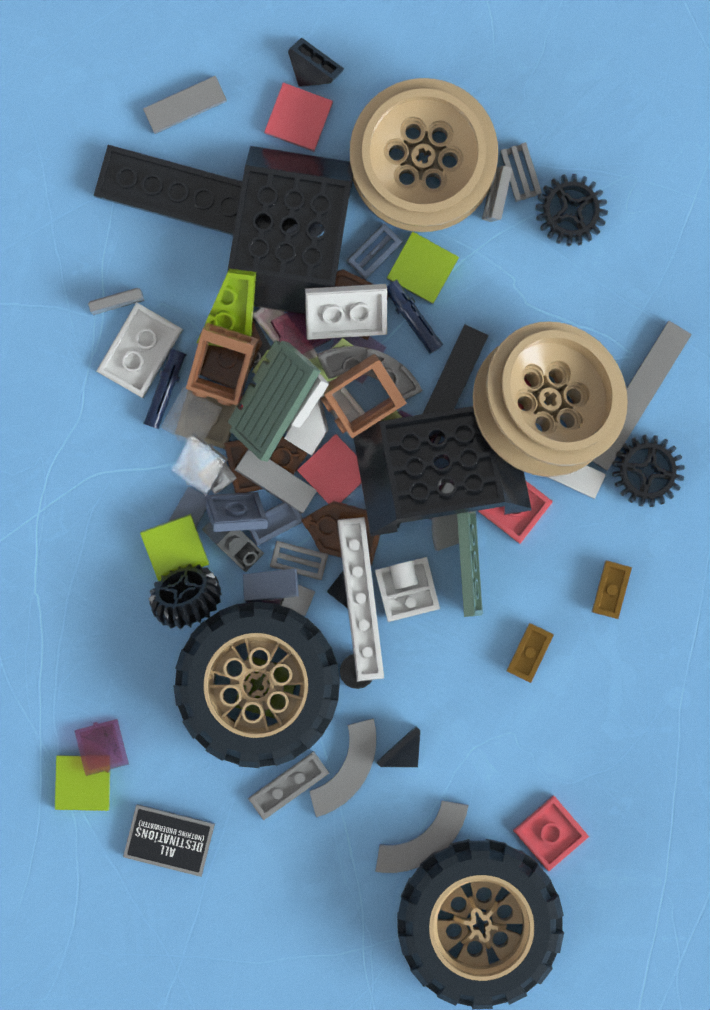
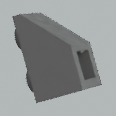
(236, 546)

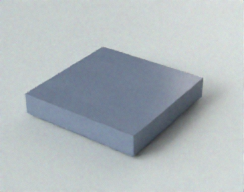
(236, 512)

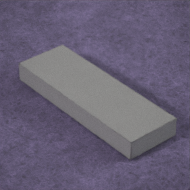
(185, 104)
(276, 481)
(288, 785)

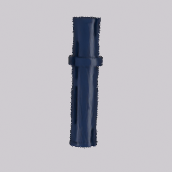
(413, 316)
(154, 418)

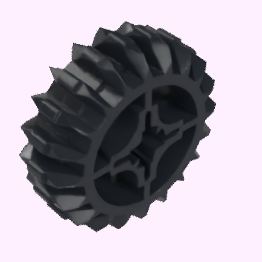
(565, 200)
(650, 458)
(185, 596)

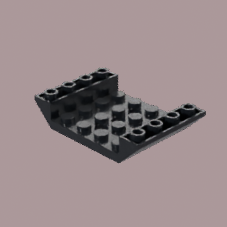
(298, 190)
(404, 483)

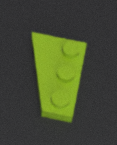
(234, 303)

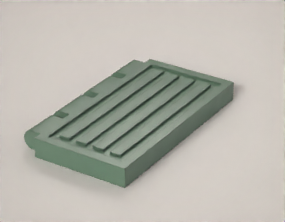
(273, 400)

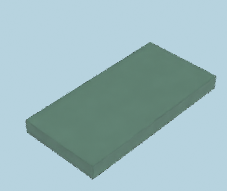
(469, 564)

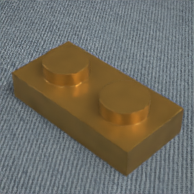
(611, 589)
(530, 652)

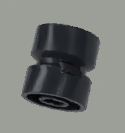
(348, 674)

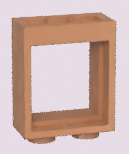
(230, 340)
(372, 416)

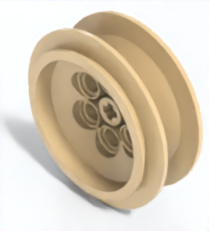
(430, 108)
(580, 371)

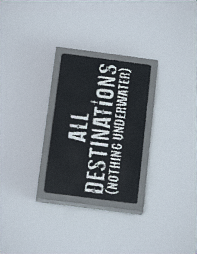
(169, 840)

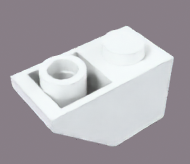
(311, 431)

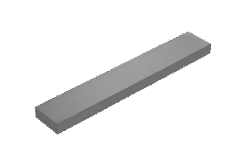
(646, 383)

